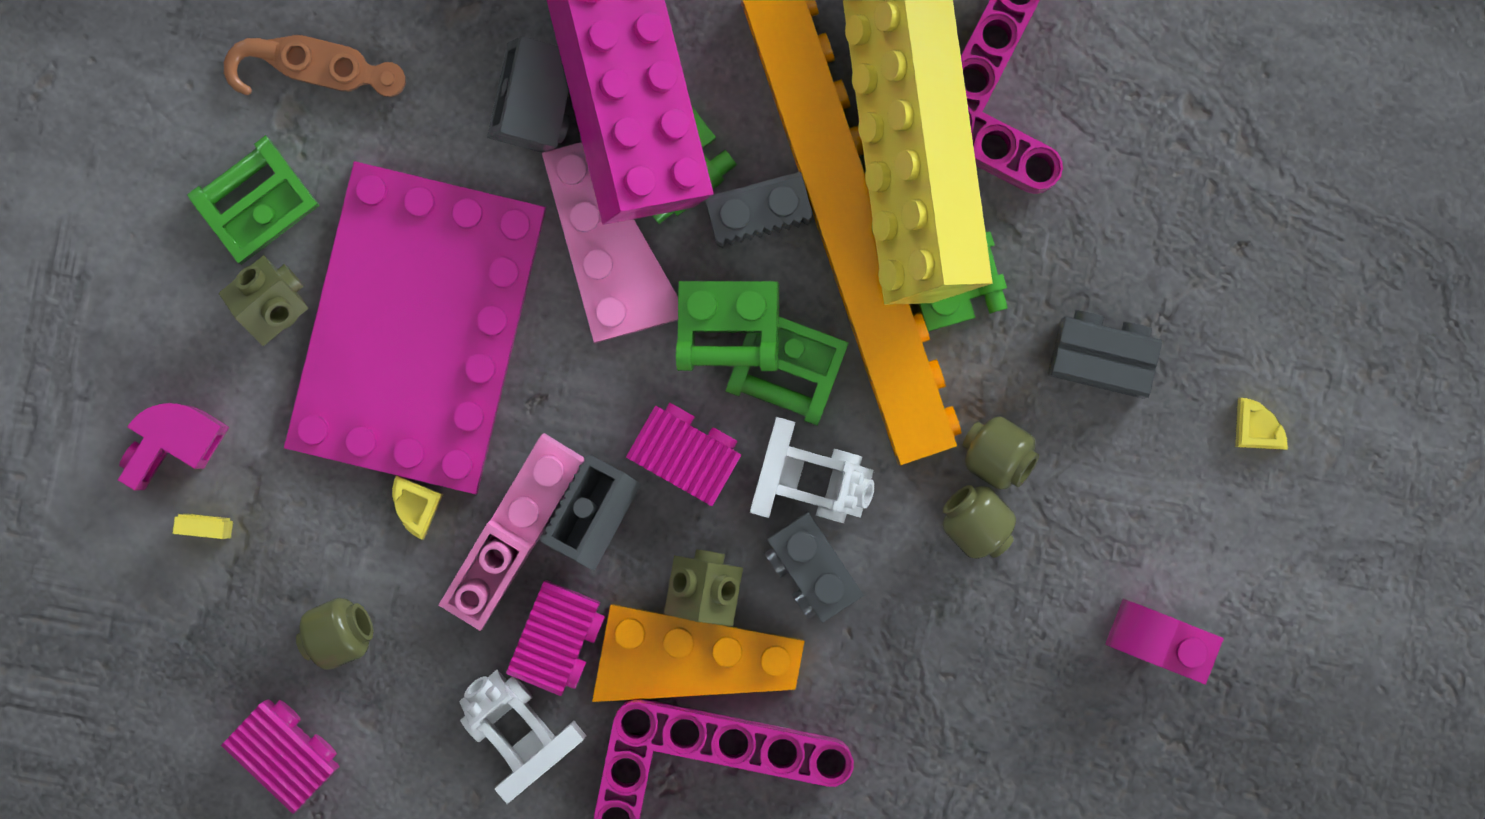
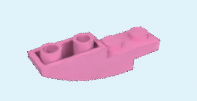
(512, 532)

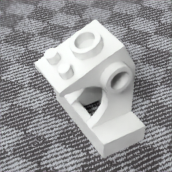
(847, 491)
(531, 756)

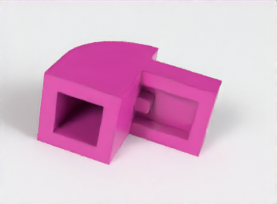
(173, 430)
(1164, 641)

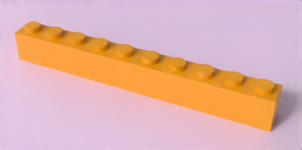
(840, 202)

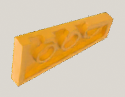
(677, 657)

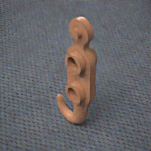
(315, 63)

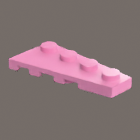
(612, 262)

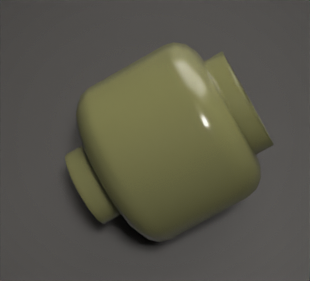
(1000, 453)
(979, 522)
(334, 633)

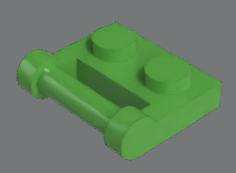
(264, 211)
(728, 309)
(802, 354)

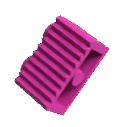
(685, 454)
(555, 638)
(282, 754)

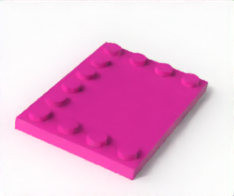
(415, 327)

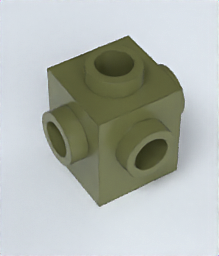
(264, 299)
(703, 588)

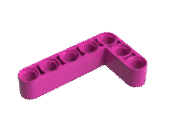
(991, 64)
(707, 749)

